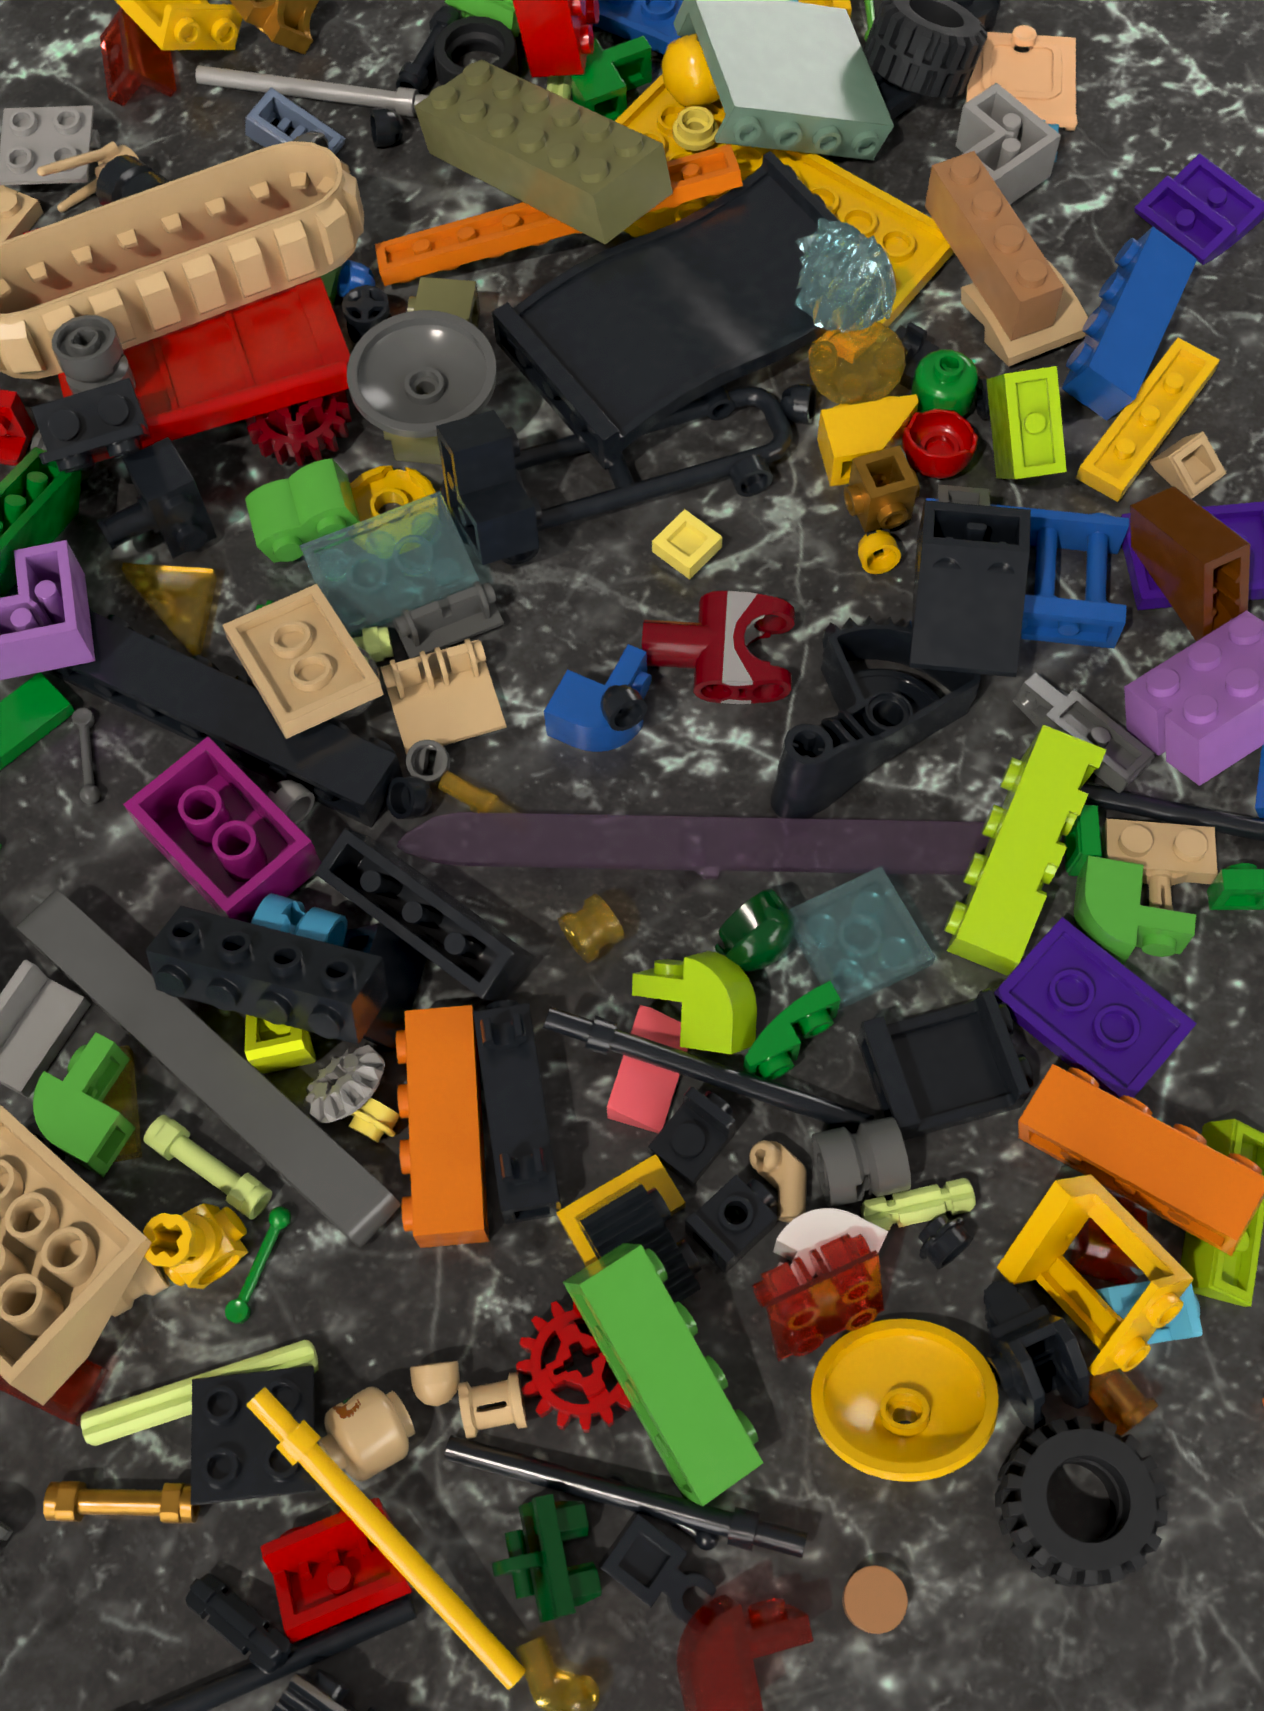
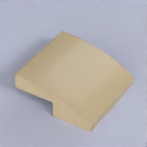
(1066, 327)

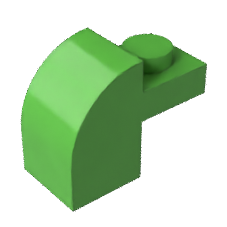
(1112, 917)
(73, 1111)

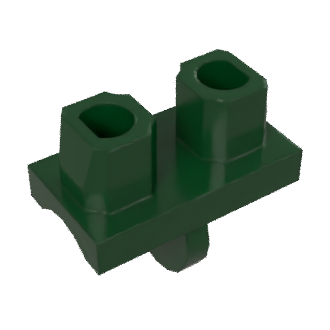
(540, 1562)

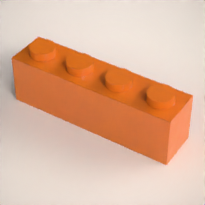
(444, 1128)
(1143, 1157)

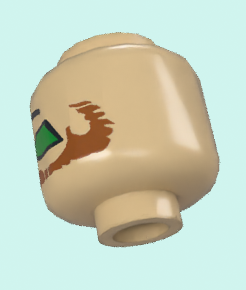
(367, 1433)

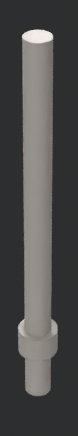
(401, 100)

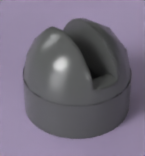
(418, 760)

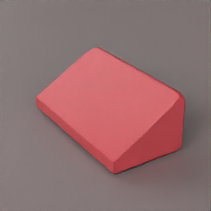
(643, 1090)

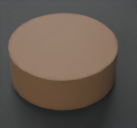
(875, 1599)

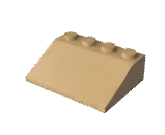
(60, 1263)

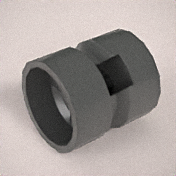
(90, 353)
(861, 1161)

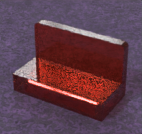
(133, 60)

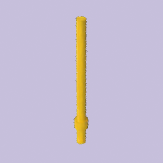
(300, 1445)

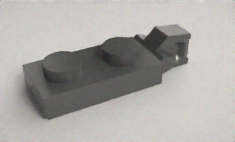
(1080, 718)

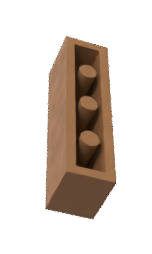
(993, 245)

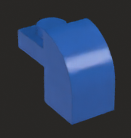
(575, 706)

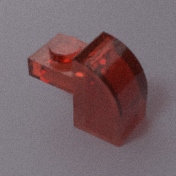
(720, 1648)

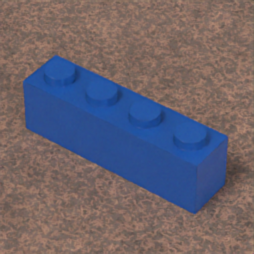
(1128, 323)

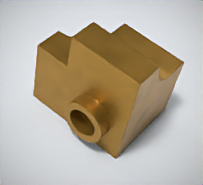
(281, 20)

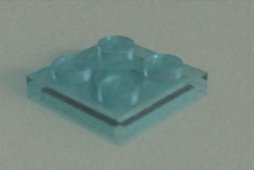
(860, 937)

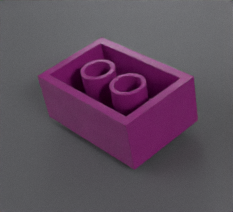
(223, 832)

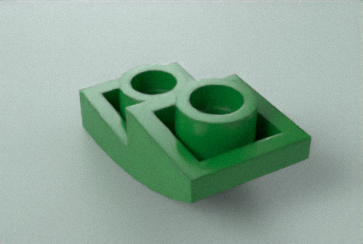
(779, 1042)

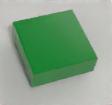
(1082, 840)

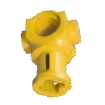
(196, 1245)

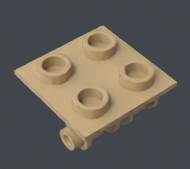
(443, 695)

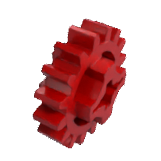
(556, 1377)

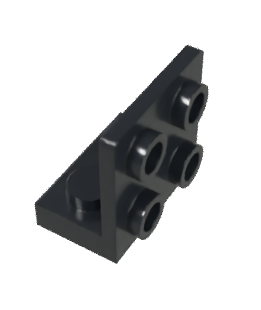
(90, 425)

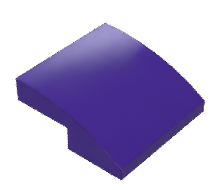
(1202, 209)

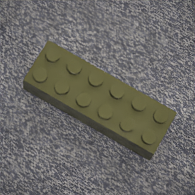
(545, 150)

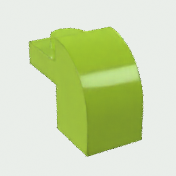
(715, 1000)

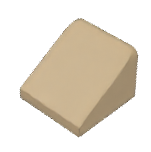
(1189, 464)

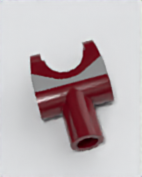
(719, 647)

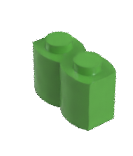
(301, 509)

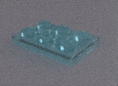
(390, 563)

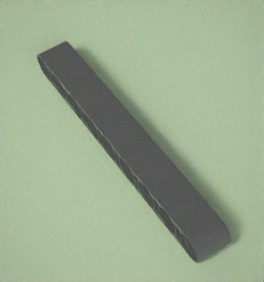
(210, 1069)

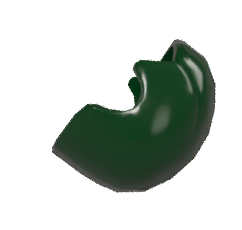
(757, 932)

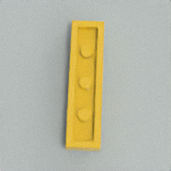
(1147, 419)

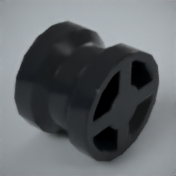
(362, 304)

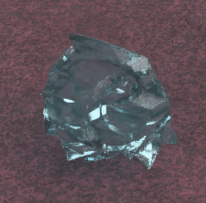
(844, 278)

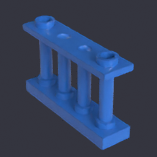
(1070, 620)

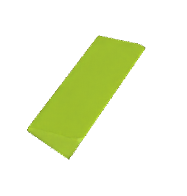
(1214, 1271)

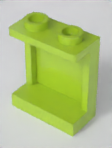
(1026, 423)

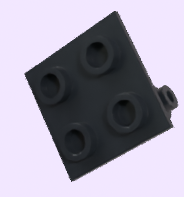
(233, 1450)

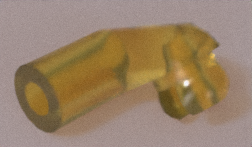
(552, 1687)

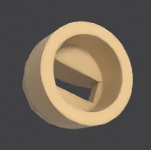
(435, 1382)

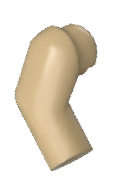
(785, 1174)

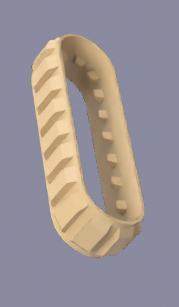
(183, 218)

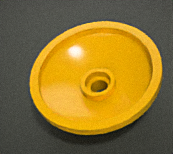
(908, 1374)

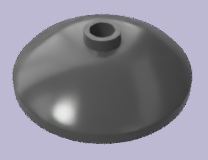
(420, 356)

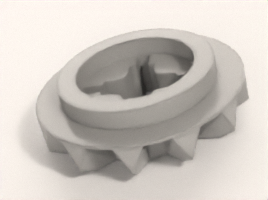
(344, 1084)

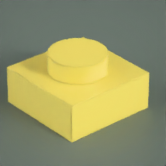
(687, 544)

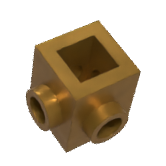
(881, 489)

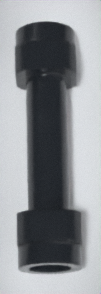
(415, 74)

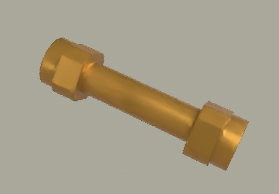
(72, 1500)

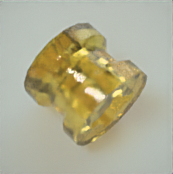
(591, 928)

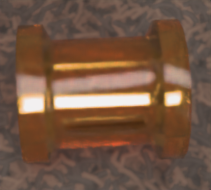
(1120, 1399)

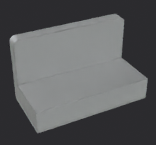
(34, 1025)

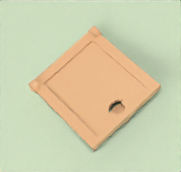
(1038, 78)

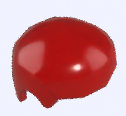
(939, 443)

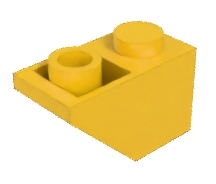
(859, 430)

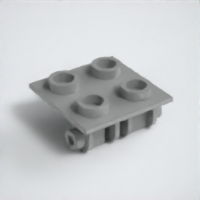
(44, 136)

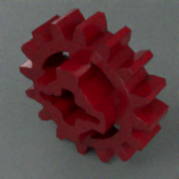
(302, 428)

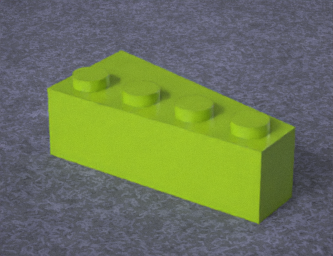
(1021, 850)

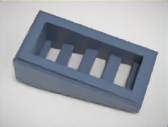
(278, 107)

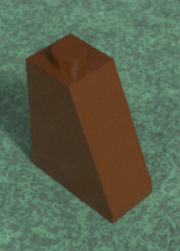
(1192, 559)

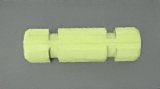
(920, 1204)

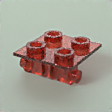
(822, 1306)

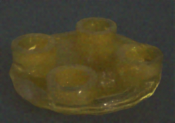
(857, 364)

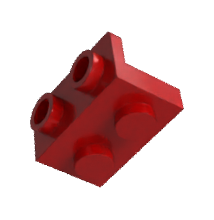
(329, 1574)

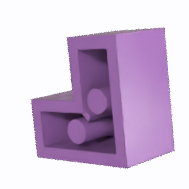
(49, 617)

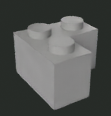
(1008, 140)

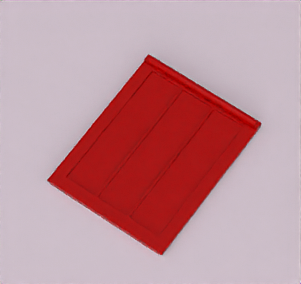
(238, 363)

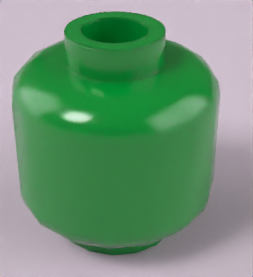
(945, 382)

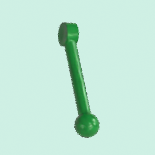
(238, 1309)

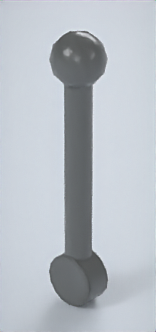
(84, 721)

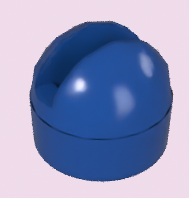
(353, 275)

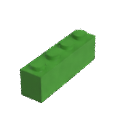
(664, 1372)

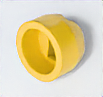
(883, 561)

